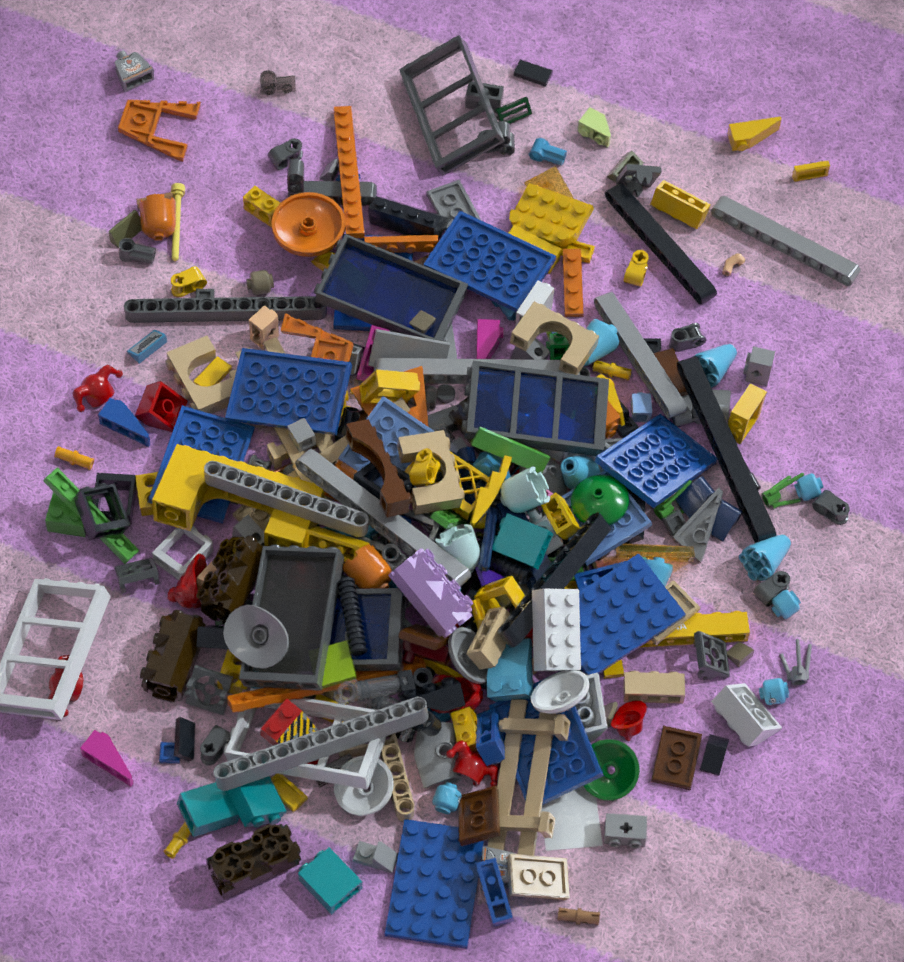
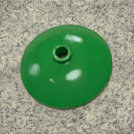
(611, 503)
(626, 774)

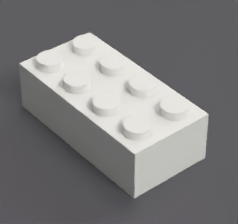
(556, 629)

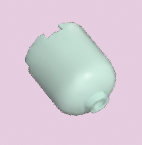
(524, 491)
(461, 545)

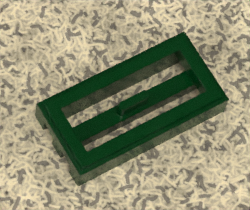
(500, 116)

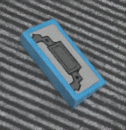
(147, 346)

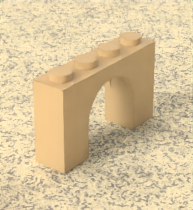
(540, 320)
(184, 361)
(447, 492)

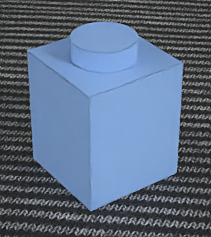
(641, 407)

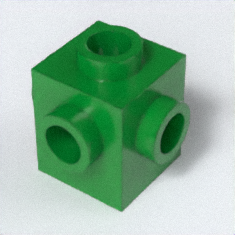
(557, 346)

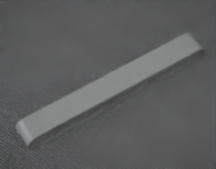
(786, 240)
(641, 356)
(292, 505)

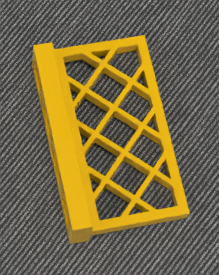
(465, 509)

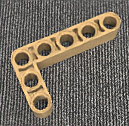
(395, 765)

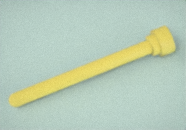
(178, 192)

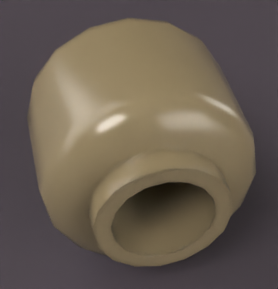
(260, 282)

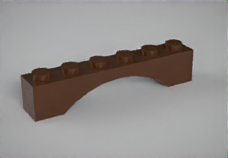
(364, 440)

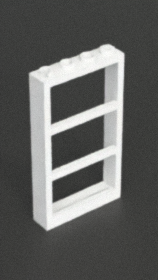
(72, 668)
(322, 709)

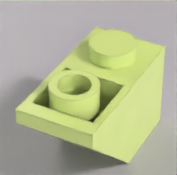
(595, 126)

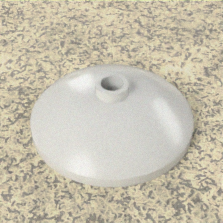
(560, 692)
(364, 803)

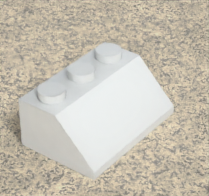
(592, 709)
(745, 714)

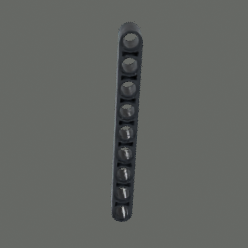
(660, 243)
(556, 576)

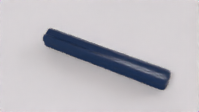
(488, 539)

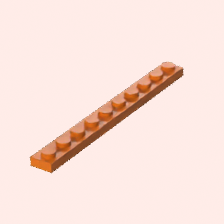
(348, 171)
(265, 696)

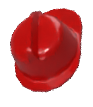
(629, 719)

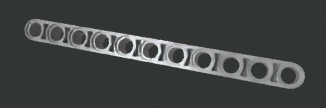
(454, 370)
(392, 528)
(320, 743)

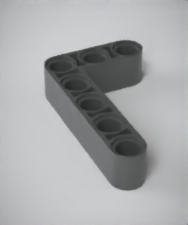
(297, 184)

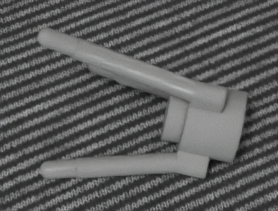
(798, 675)

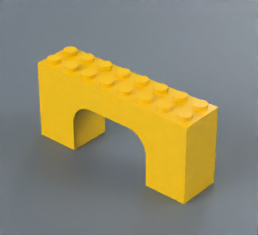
(185, 491)

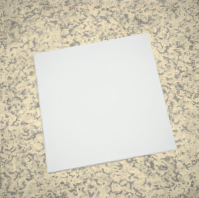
(575, 821)

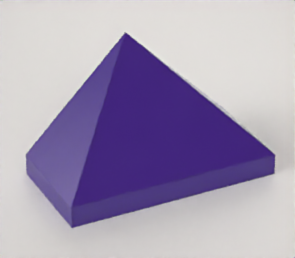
(488, 577)

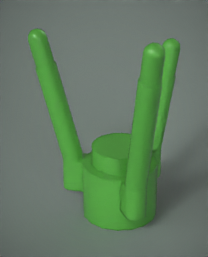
(772, 495)
(666, 507)

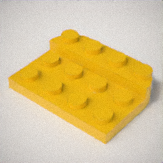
(550, 215)

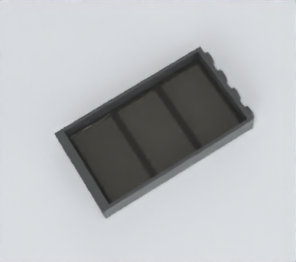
(302, 594)

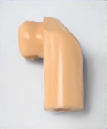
(730, 262)

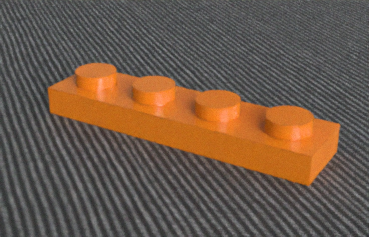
(407, 244)
(572, 283)

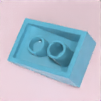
(512, 675)

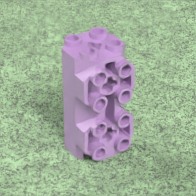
(431, 593)

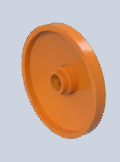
(308, 224)

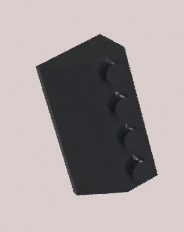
(405, 218)

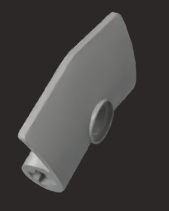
(723, 398)
(430, 763)

